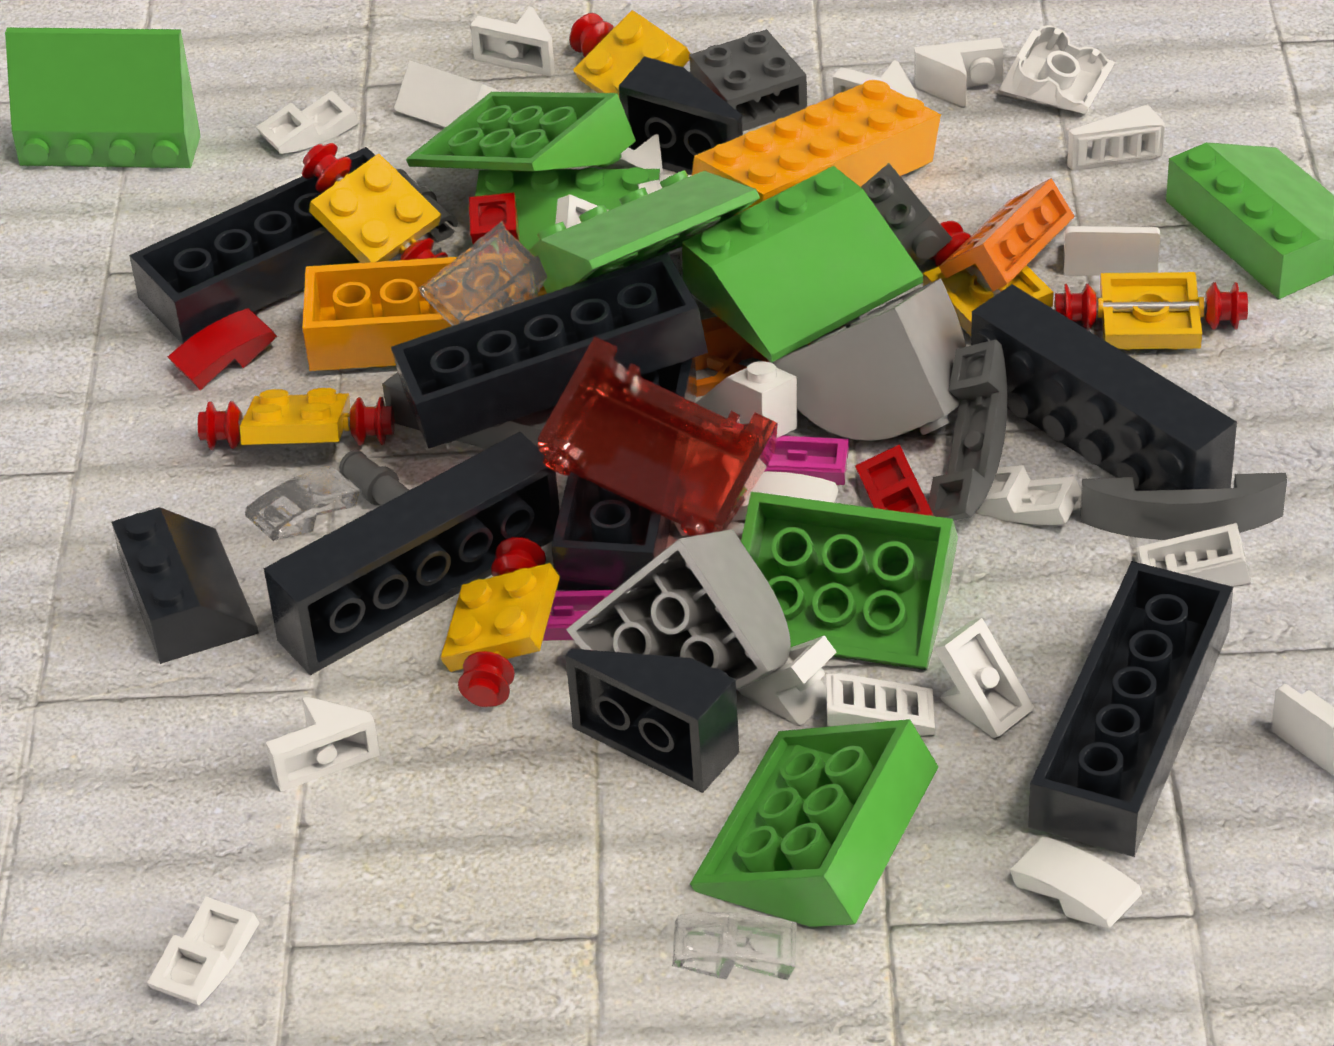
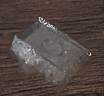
(485, 278)

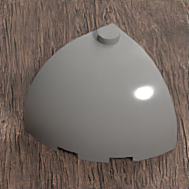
(882, 370)
(695, 603)

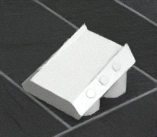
(1056, 72)

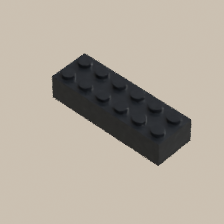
(238, 258)
(528, 352)
(1104, 399)
(603, 535)
(410, 552)
(1130, 709)

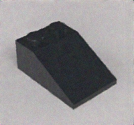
(679, 109)
(657, 711)

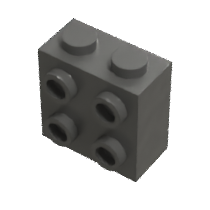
(753, 77)
(906, 215)

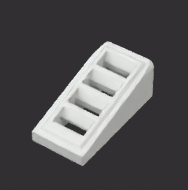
(1143, 140)
(1219, 545)
(851, 695)

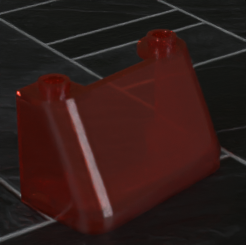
(655, 444)

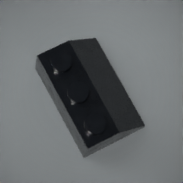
(181, 583)

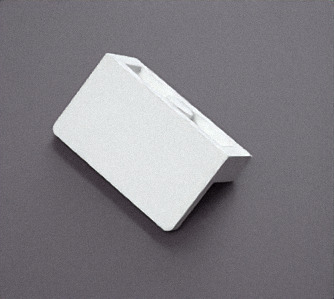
(437, 94)
(1110, 250)
(1305, 724)

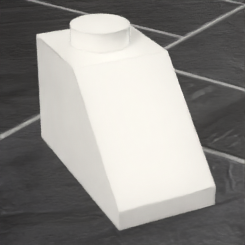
(759, 390)

